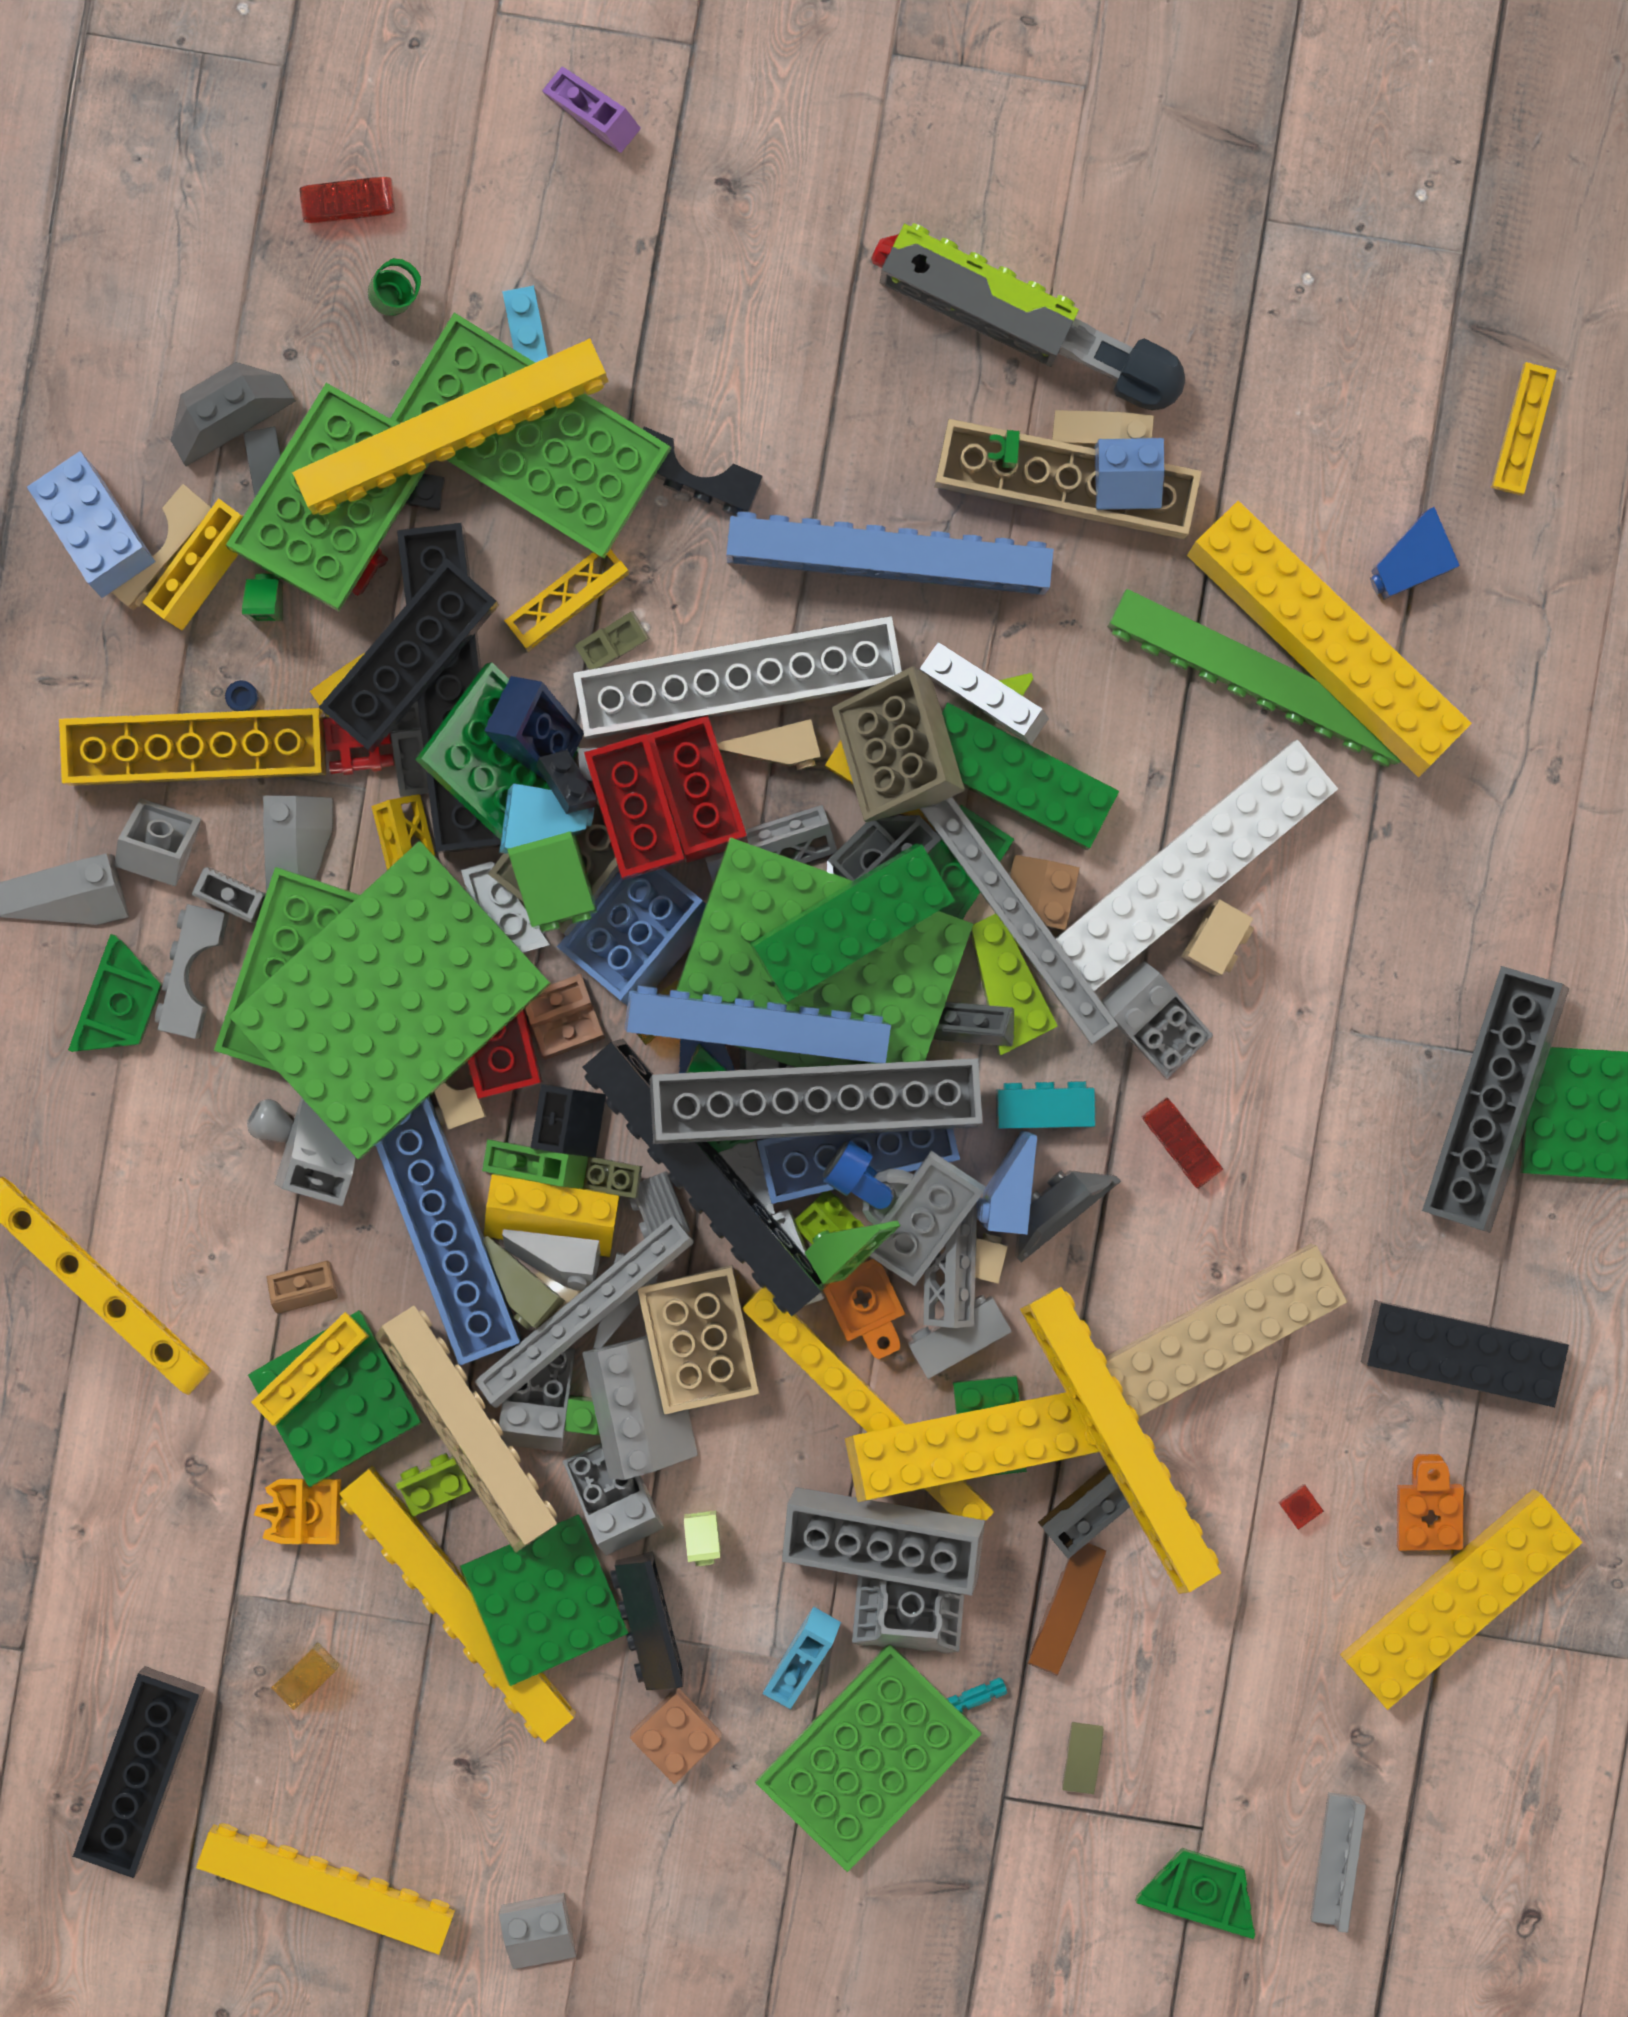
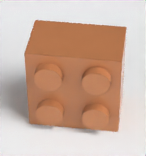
(675, 1735)

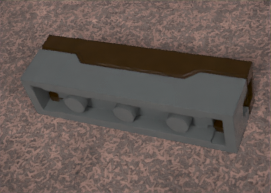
(1085, 1512)

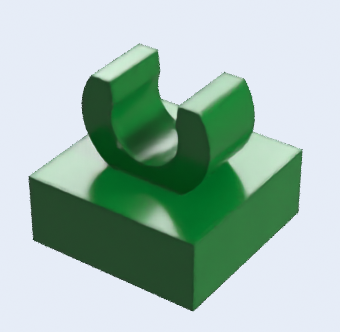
(1009, 448)

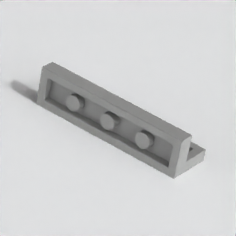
(790, 831)
(959, 1287)
(1338, 1860)

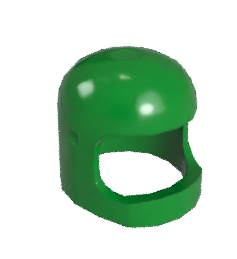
(391, 291)

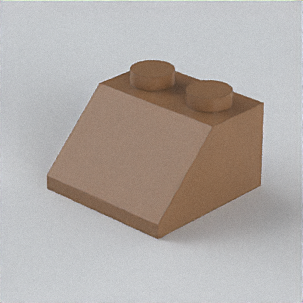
(1047, 888)

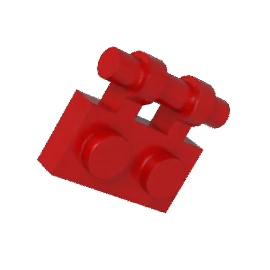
(340, 740)

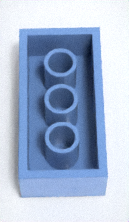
(91, 524)

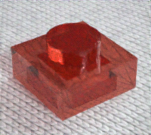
(1300, 1506)

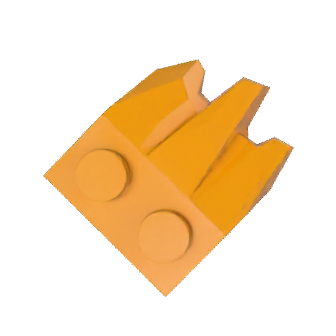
(302, 1512)

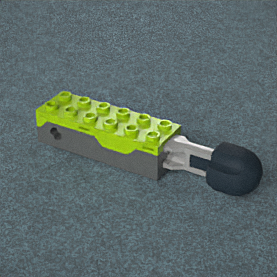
(1022, 315)

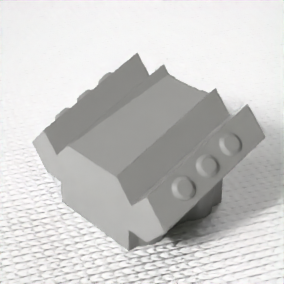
(906, 1616)

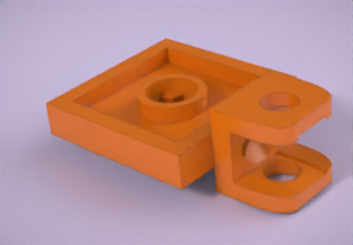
(869, 1321)
(1427, 1493)

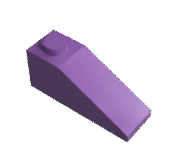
(592, 109)

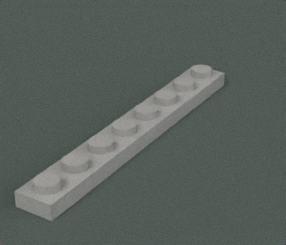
(584, 1311)

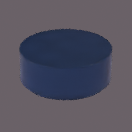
(241, 696)

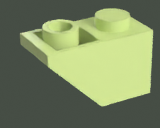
(702, 1537)

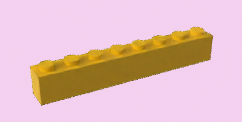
(325, 1888)

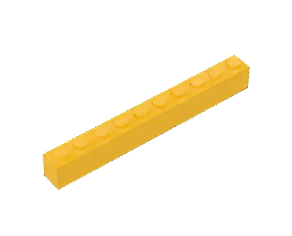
(451, 428)
(849, 1391)
(1121, 1441)
(448, 1595)

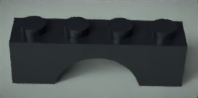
(733, 488)

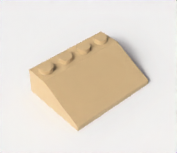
(698, 1339)

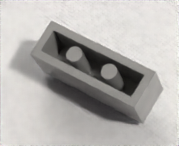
(946, 1346)

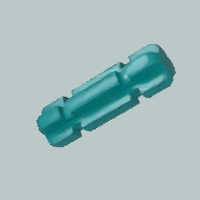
(979, 1695)

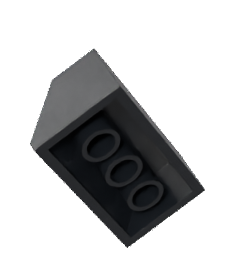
(649, 1622)

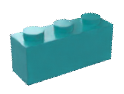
(1045, 1105)

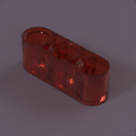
(347, 200)
(1182, 1143)

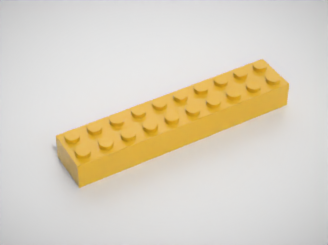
(1328, 638)

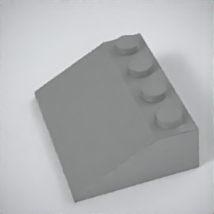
(630, 1412)

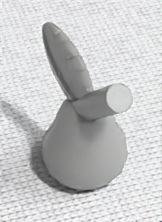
(269, 1122)

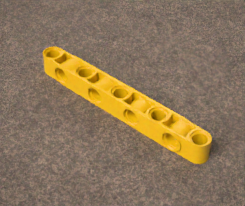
(100, 1289)

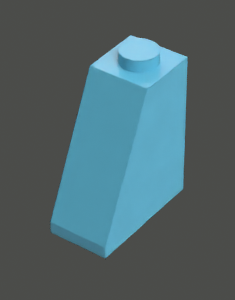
(536, 815)

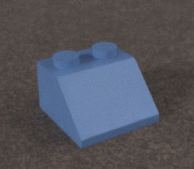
(1129, 473)

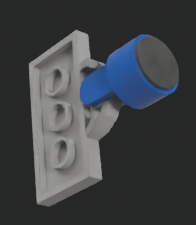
(924, 1203)

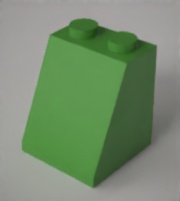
(553, 881)

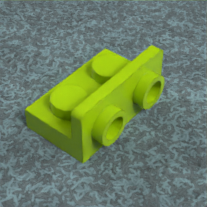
(825, 1214)
(433, 1484)

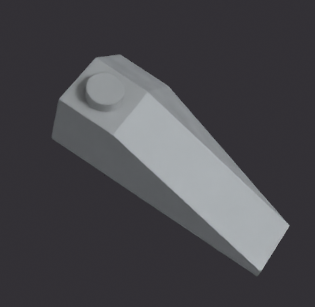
(296, 833)
(70, 893)

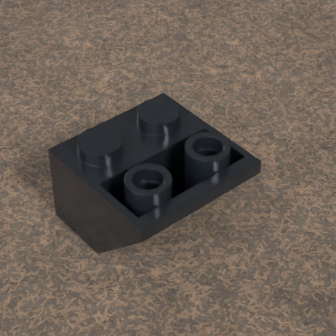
(568, 1120)

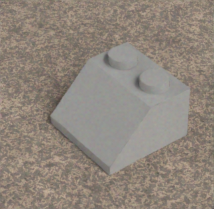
(156, 842)
(537, 1931)

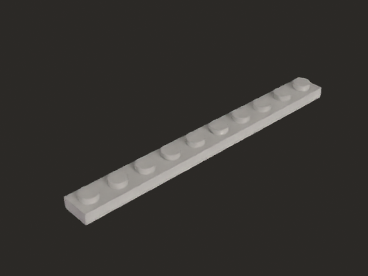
(1020, 919)

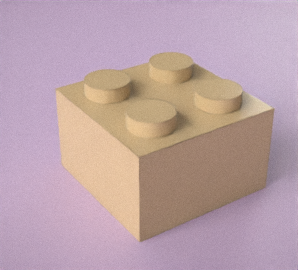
(1218, 937)

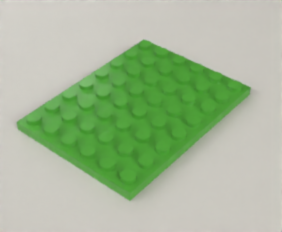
(899, 980)
(389, 1000)

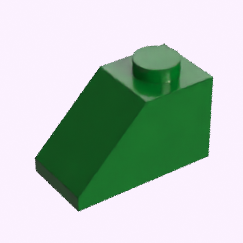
(263, 598)

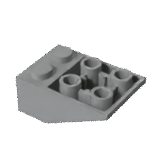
(1156, 1019)
(315, 1160)
(538, 1409)
(614, 1508)

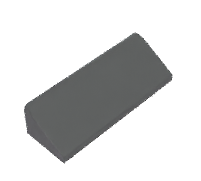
(976, 1024)

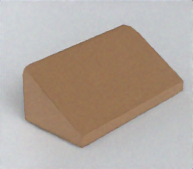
(301, 1287)

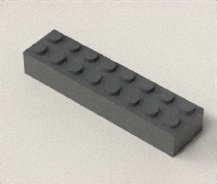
(1496, 1099)

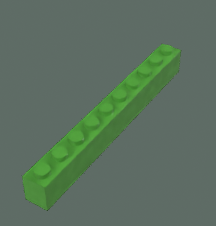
(1243, 670)

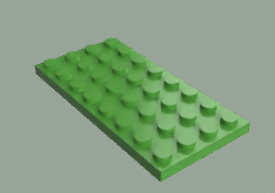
(570, 467)

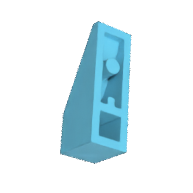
(802, 1657)

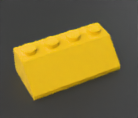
(550, 1210)

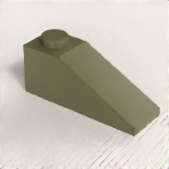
(524, 1291)

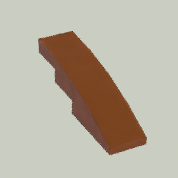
(1066, 1609)

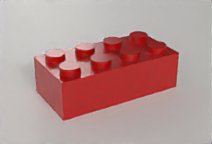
(697, 788)
(634, 806)
(506, 1060)

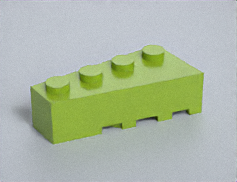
(1009, 981)

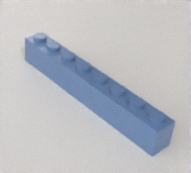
(757, 1026)

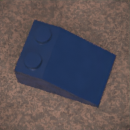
(532, 723)

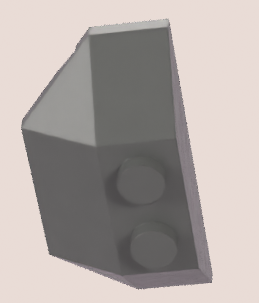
(226, 408)
(878, 843)
(1059, 1205)

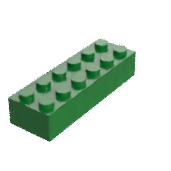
(1027, 779)
(852, 922)

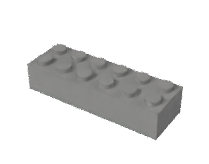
(883, 1541)

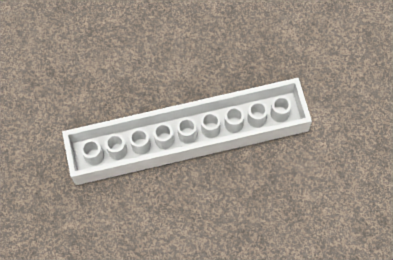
(737, 677)
(1195, 864)

